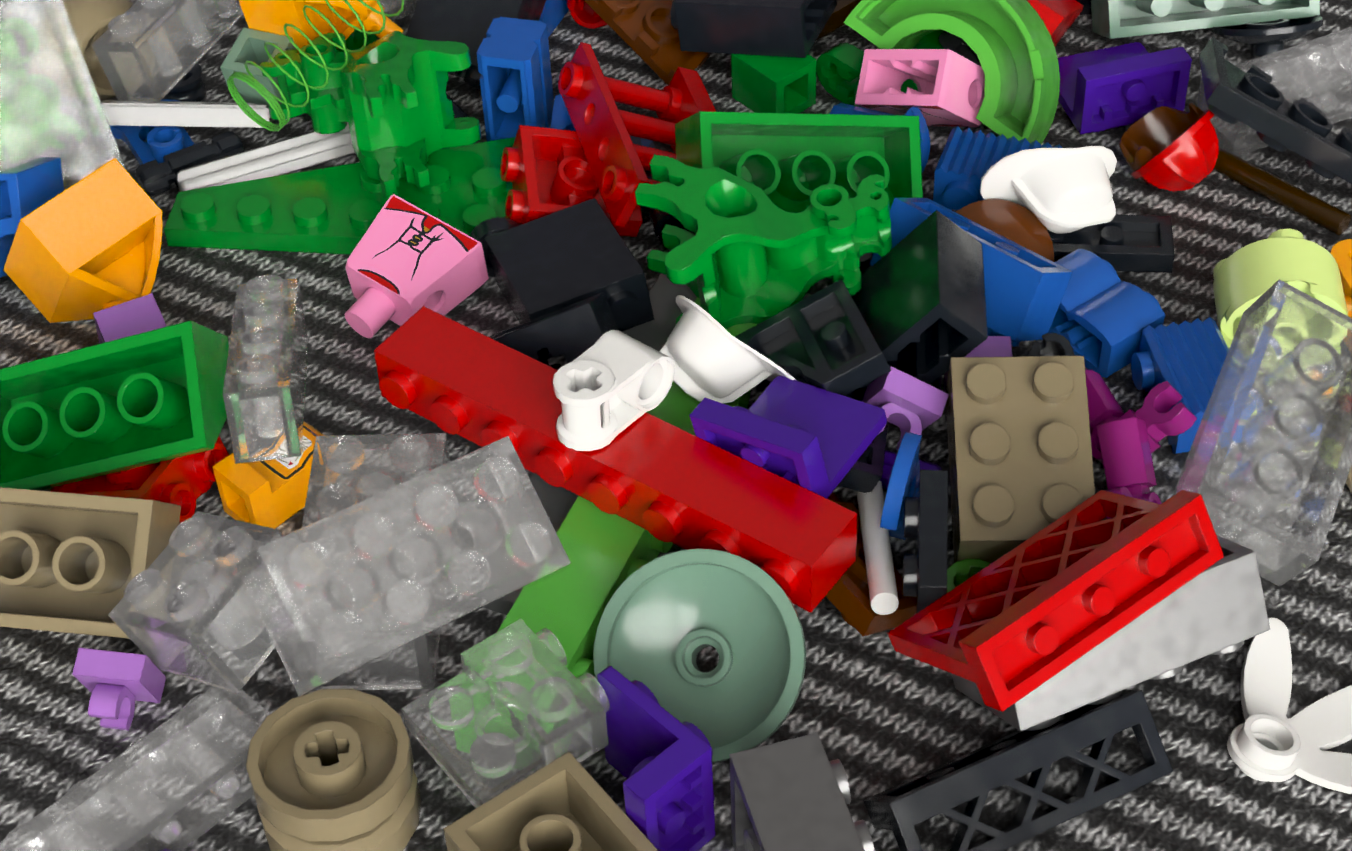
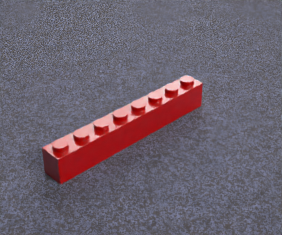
(647, 474)

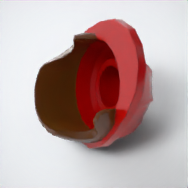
(1171, 147)

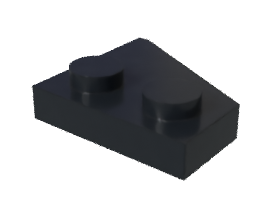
(821, 342)

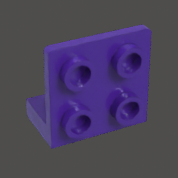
(1121, 85)
(794, 432)
(664, 766)

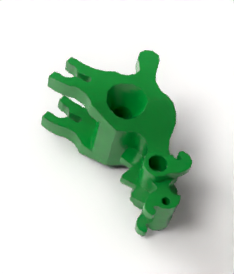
(389, 98)
(749, 252)

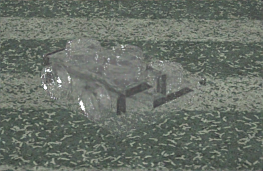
(509, 713)

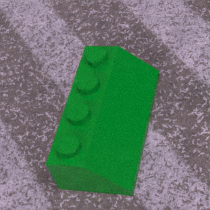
(800, 152)
(112, 406)

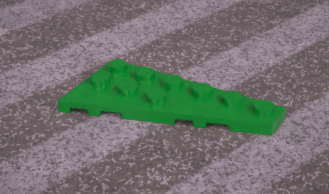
(337, 204)

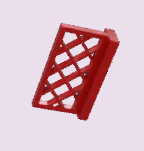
(1062, 592)

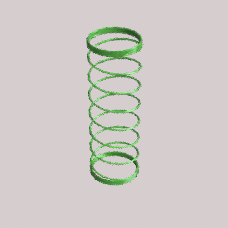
(269, 97)

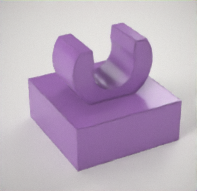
(906, 401)
(116, 684)

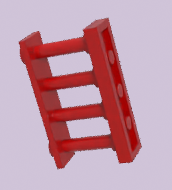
(607, 130)

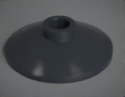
(1271, 35)

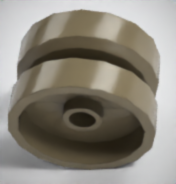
(334, 774)

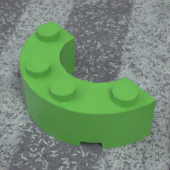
(1009, 43)

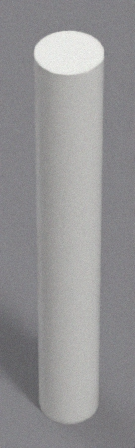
(877, 552)

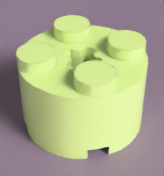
(1259, 265)

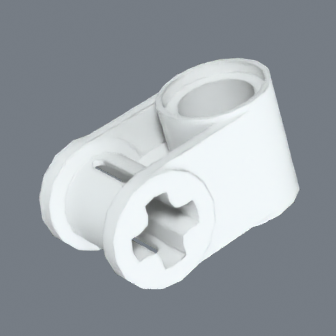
(609, 389)

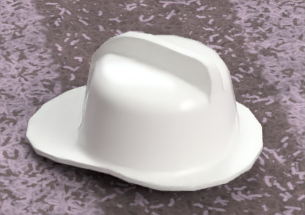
(1058, 185)
(713, 361)

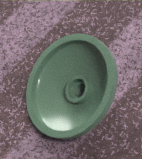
(697, 602)

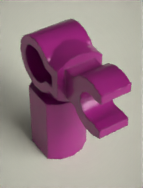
(1155, 412)
(1128, 458)

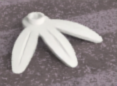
(1278, 746)

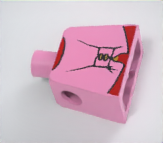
(946, 83)
(409, 264)

